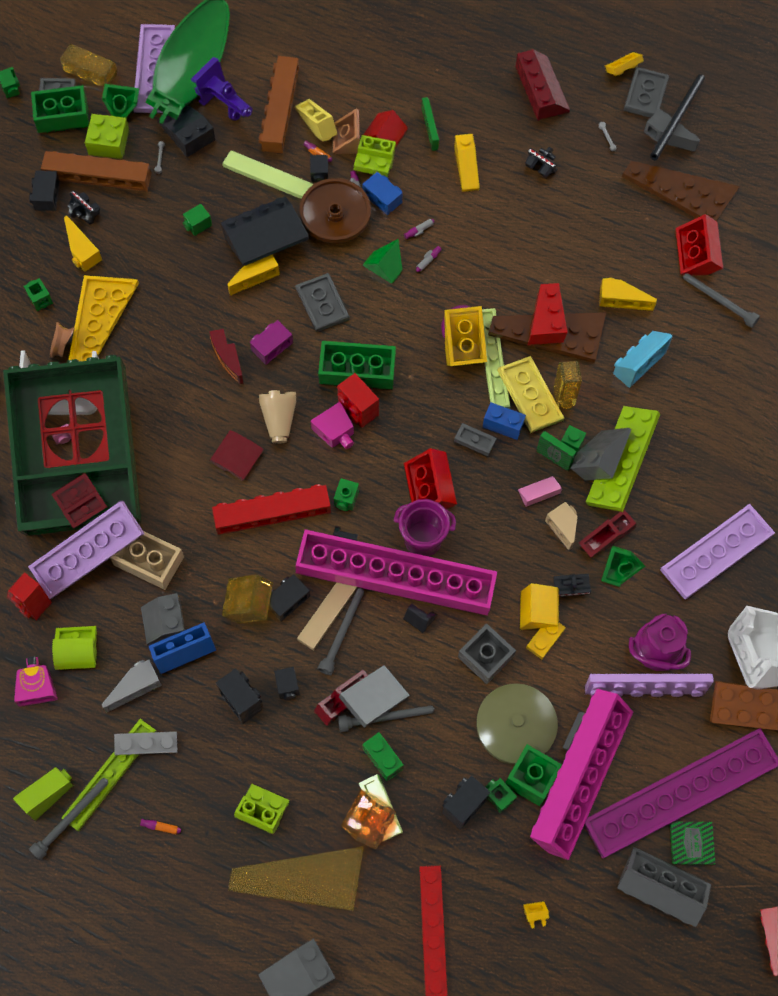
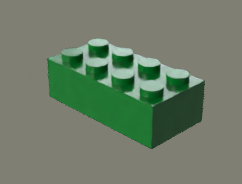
(370, 362)

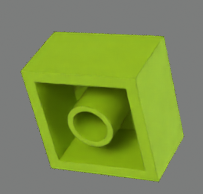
(107, 136)

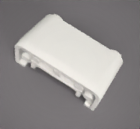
(756, 646)

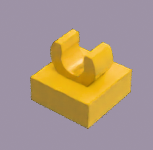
(535, 912)

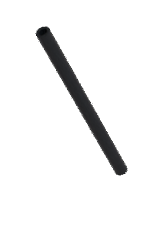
(677, 117)

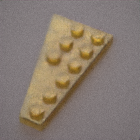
(315, 879)

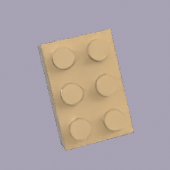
(150, 560)

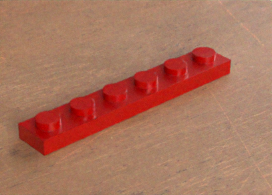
(433, 931)

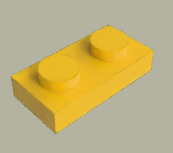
(627, 62)
(544, 640)

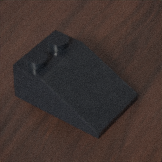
(189, 131)

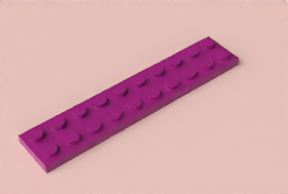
(681, 793)

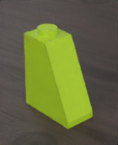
(44, 793)

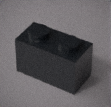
(45, 190)
(288, 597)

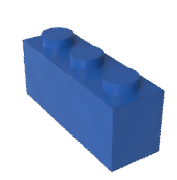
(182, 648)

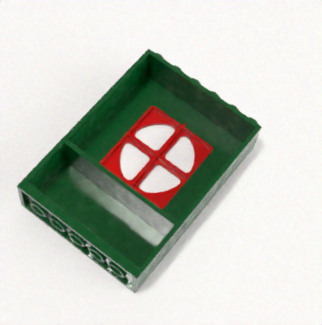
(38, 470)

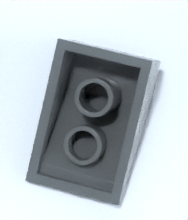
(601, 454)
(298, 973)

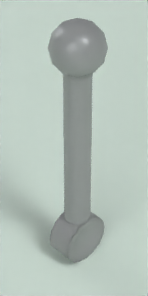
(602, 125)
(158, 169)

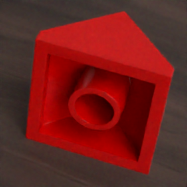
(387, 126)

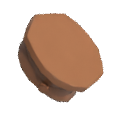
(59, 340)

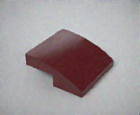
(236, 454)
(79, 500)

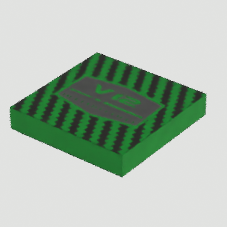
(556, 451)
(692, 843)

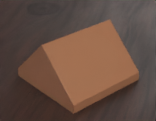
(348, 134)

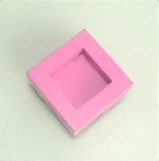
(62, 438)

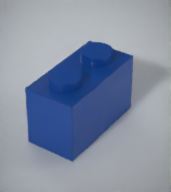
(382, 193)
(504, 421)

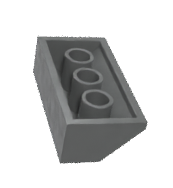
(665, 887)

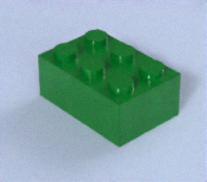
(60, 109)

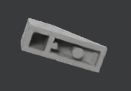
(134, 684)

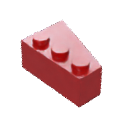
(548, 317)
(29, 597)

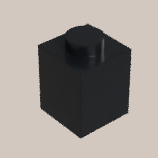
(318, 168)
(287, 683)

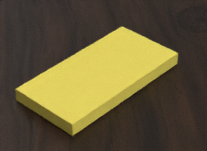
(530, 394)

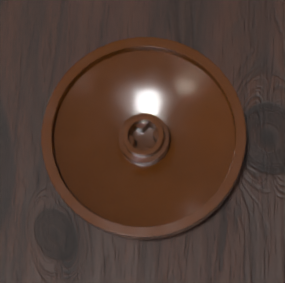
(335, 210)

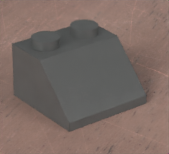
(162, 618)

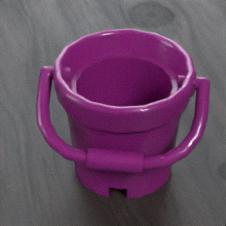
(424, 525)
(661, 644)

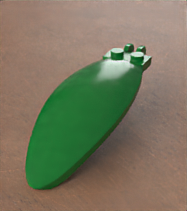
(185, 52)

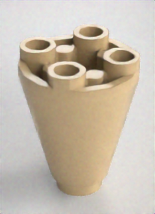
(278, 414)

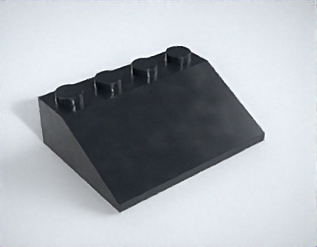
(264, 231)

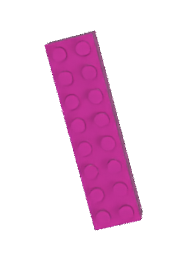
(581, 774)

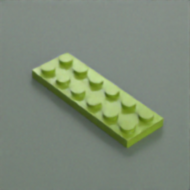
(615, 491)

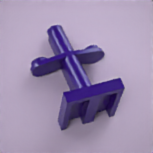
(211, 83)

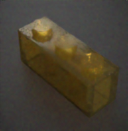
(88, 65)
(567, 384)

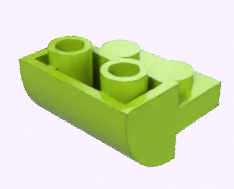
(375, 155)
(75, 647)
(261, 809)

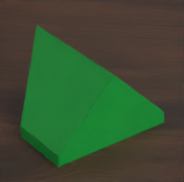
(120, 99)
(386, 262)
(620, 566)

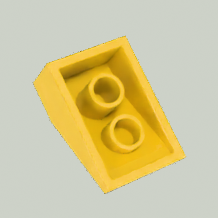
(464, 336)

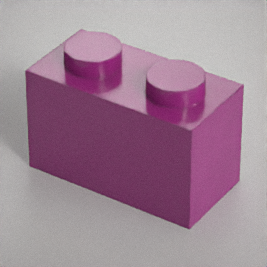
(271, 342)

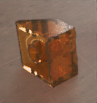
(368, 819)

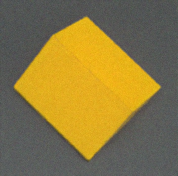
(539, 607)

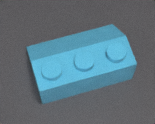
(642, 357)

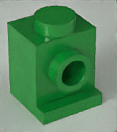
(9, 82)
(38, 294)
(508, 796)

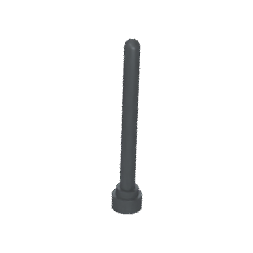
(750, 318)
(327, 665)
(346, 723)
(39, 849)

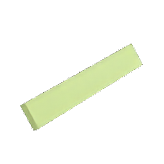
(266, 174)
(497, 390)

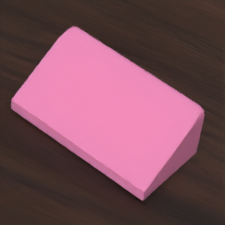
(540, 491)

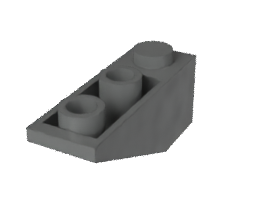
(680, 138)

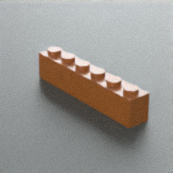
(279, 105)
(98, 170)

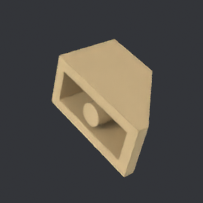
(563, 523)

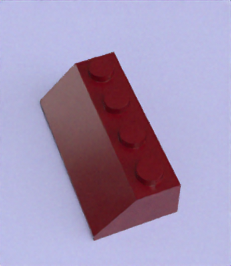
(541, 84)

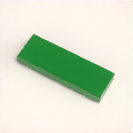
(430, 124)

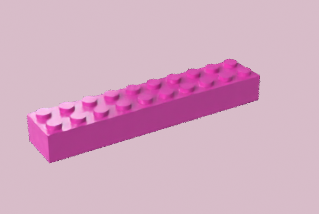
(396, 572)

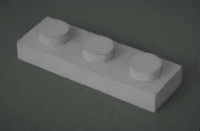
(145, 743)

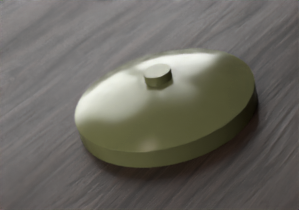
(514, 718)

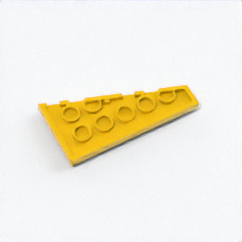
(98, 311)

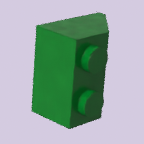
(533, 775)

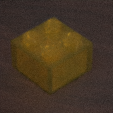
(247, 599)

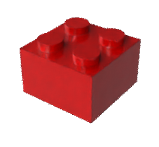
(358, 400)

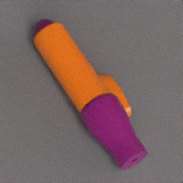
(314, 150)
(154, 825)

